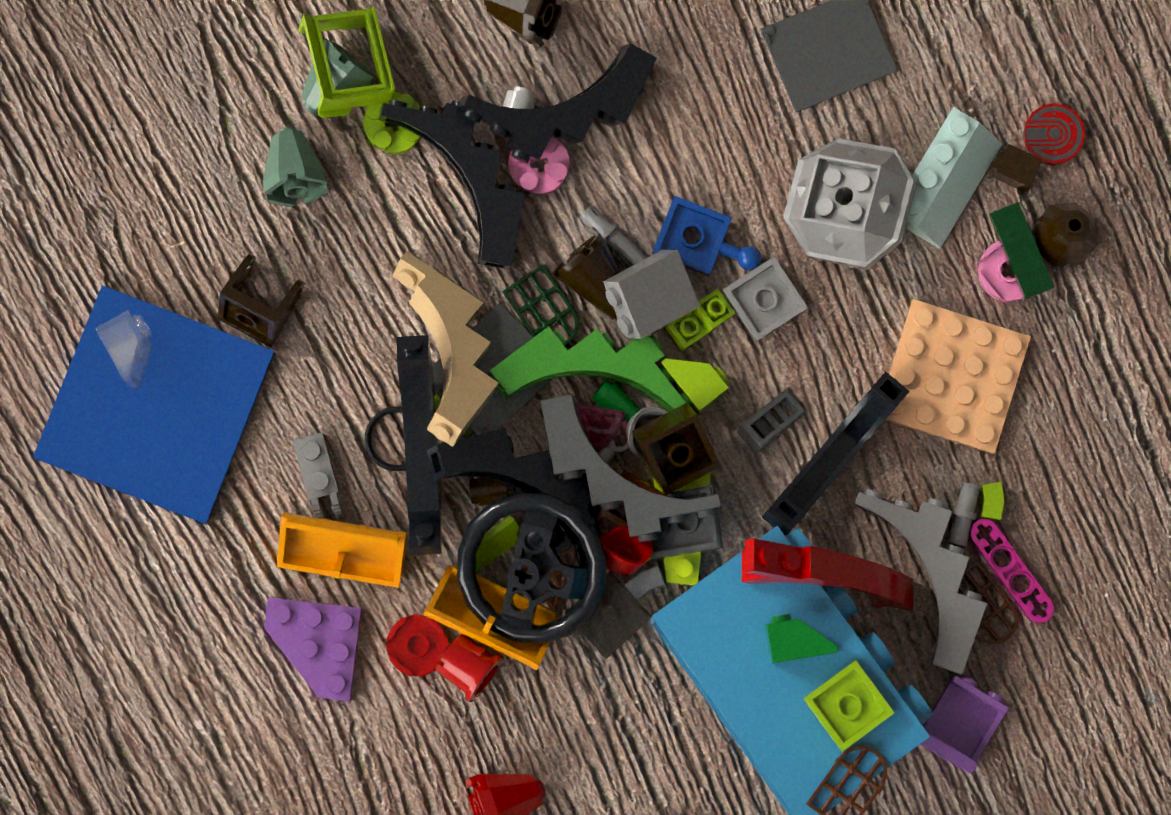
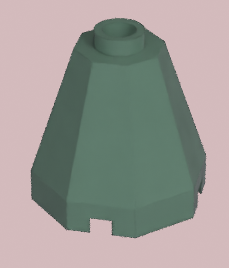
(345, 74)
(292, 170)

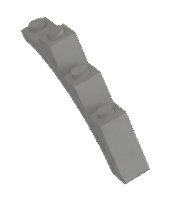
(924, 530)

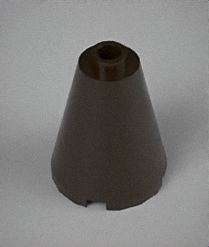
(587, 270)

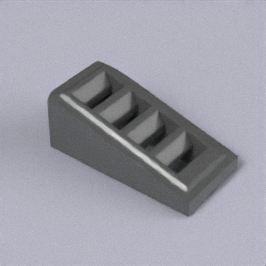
(752, 439)

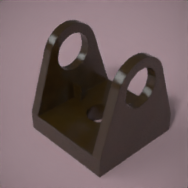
(248, 313)

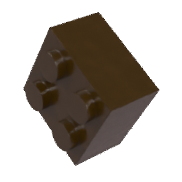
(676, 448)

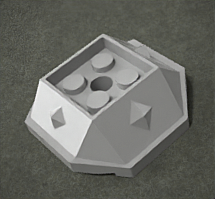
(866, 226)

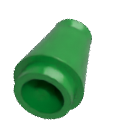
(613, 397)

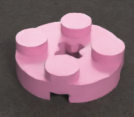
(548, 180)
(991, 277)

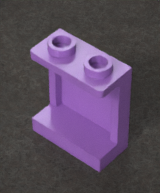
(963, 722)

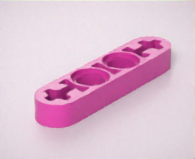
(1014, 568)

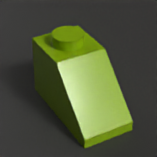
(697, 381)

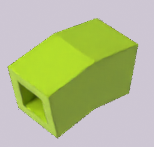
(992, 501)

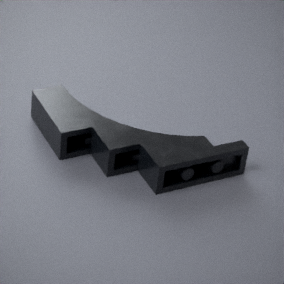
(418, 409)

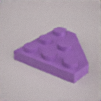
(318, 642)

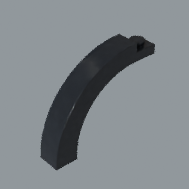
(835, 453)

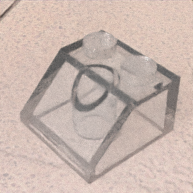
(127, 345)

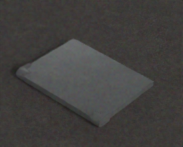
(828, 51)
(505, 337)

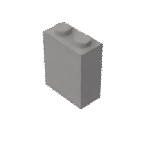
(651, 294)

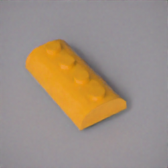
(341, 549)
(450, 609)

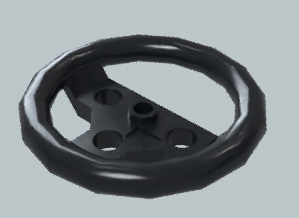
(581, 582)

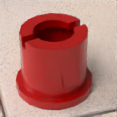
(469, 666)

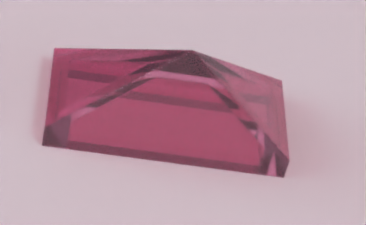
(600, 423)

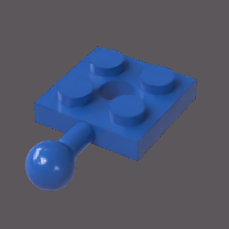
(712, 228)

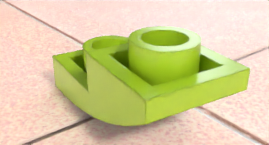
(701, 321)

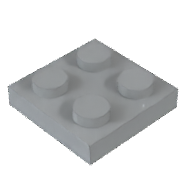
(765, 299)

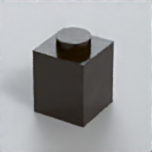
(1016, 167)

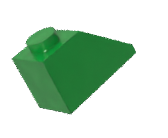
(795, 640)

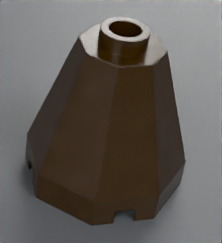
(527, 18)
(1066, 234)

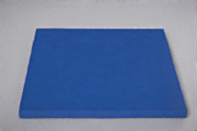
(173, 432)

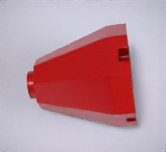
(505, 794)

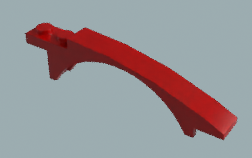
(783, 563)

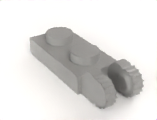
(317, 473)

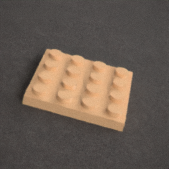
(956, 375)

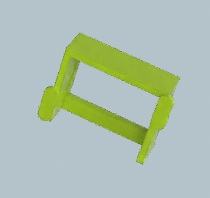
(339, 102)

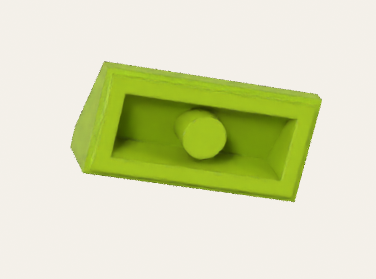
(497, 542)

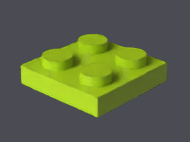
(848, 705)

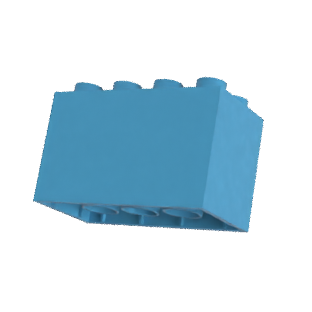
(724, 649)

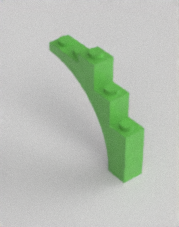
(547, 358)

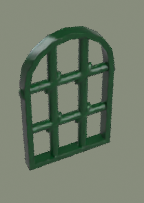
(544, 296)

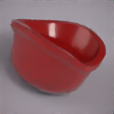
(625, 553)

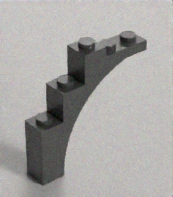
(574, 454)

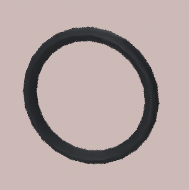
(395, 409)

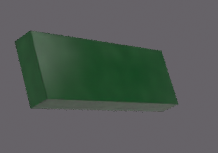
(1021, 251)

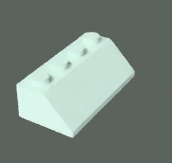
(949, 176)

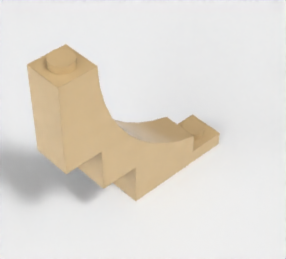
(448, 314)

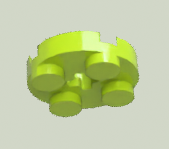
(384, 137)

